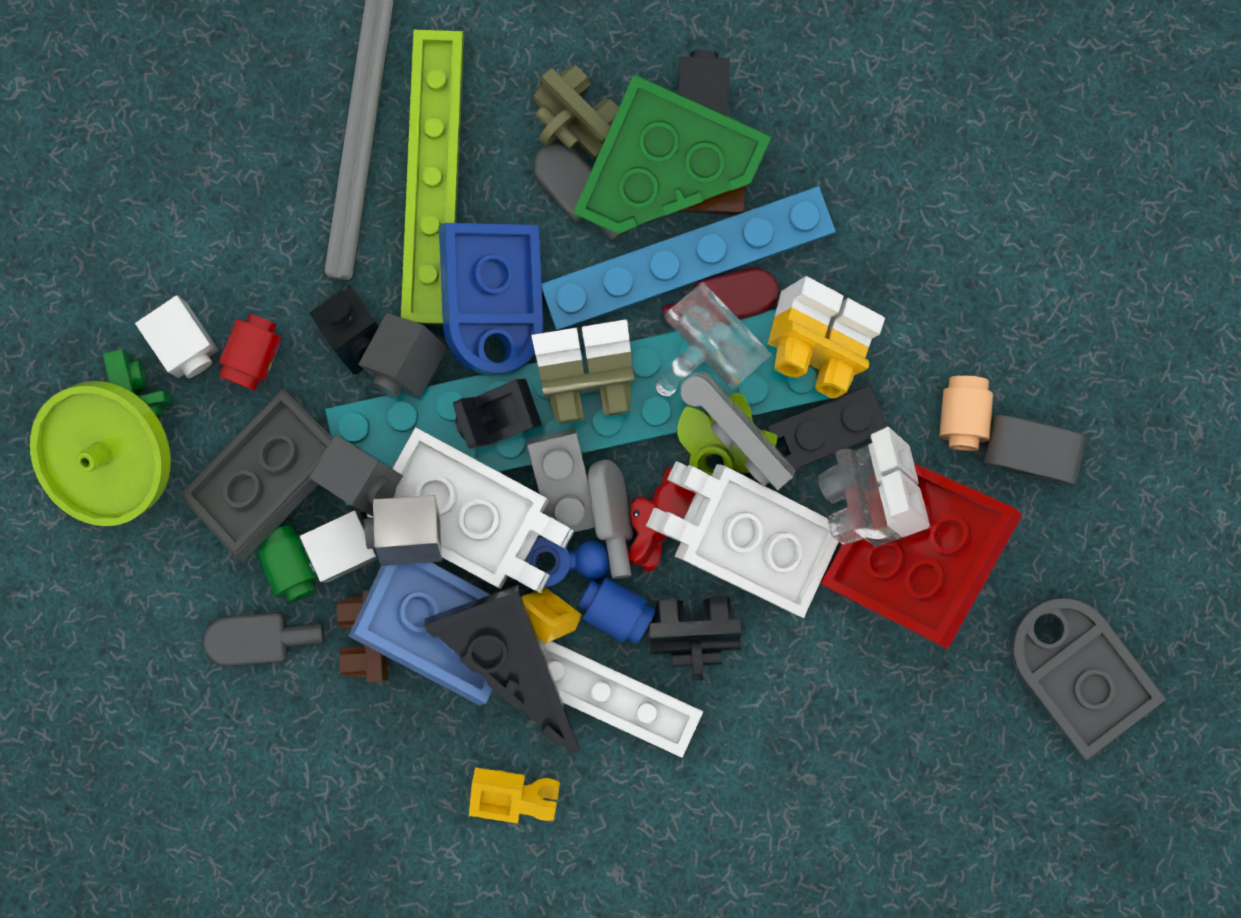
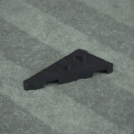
(502, 645)

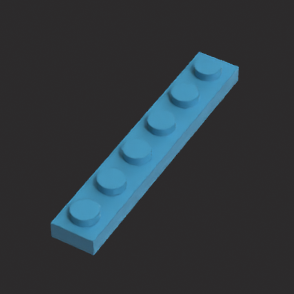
(688, 259)

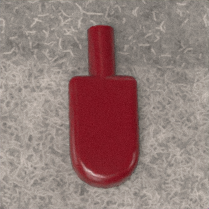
(743, 292)

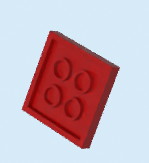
(934, 574)

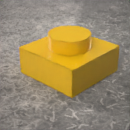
(550, 615)

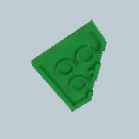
(666, 158)

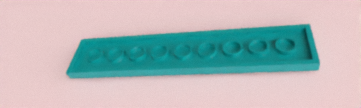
(386, 423)

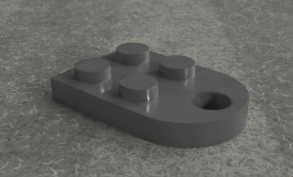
(1083, 676)

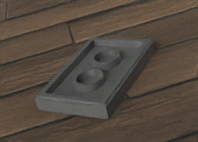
(259, 475)

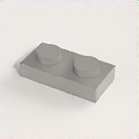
(562, 478)

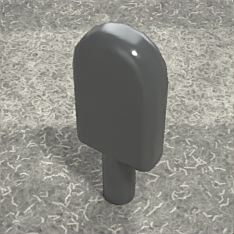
(563, 176)
(256, 638)

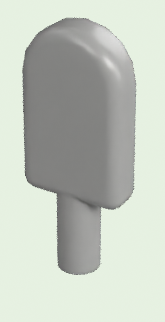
(611, 514)

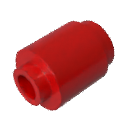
(249, 352)

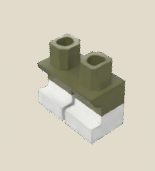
(564, 375)

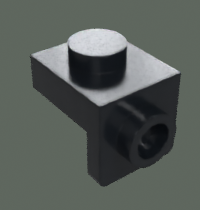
(346, 326)
(496, 415)

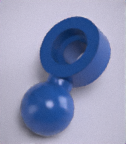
(588, 560)

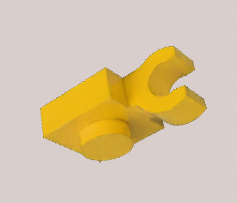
(505, 797)

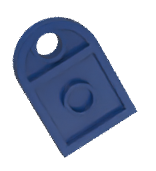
(490, 289)

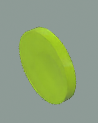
(100, 453)

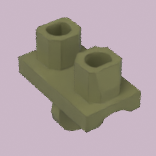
(569, 115)

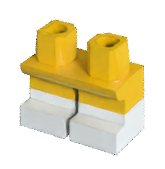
(822, 332)

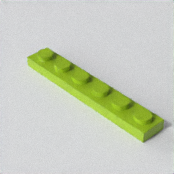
(431, 168)

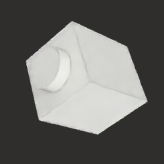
(178, 338)
(338, 547)

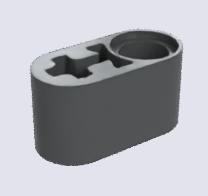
(1035, 450)

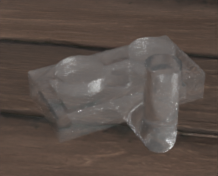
(713, 337)

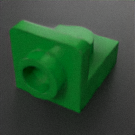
(132, 376)

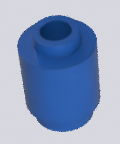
(616, 610)

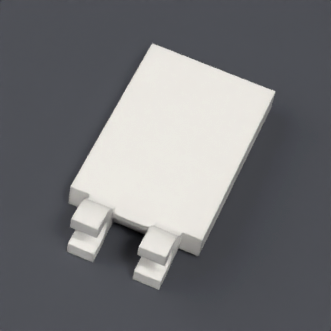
(483, 514)
(749, 536)

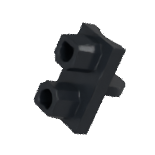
(695, 641)

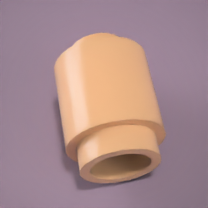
(966, 412)

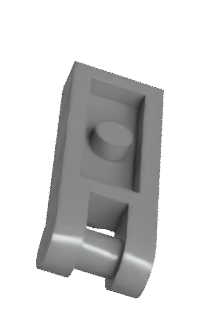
(737, 428)

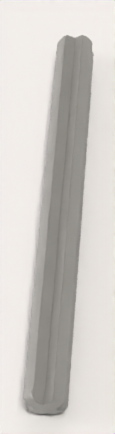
(358, 139)

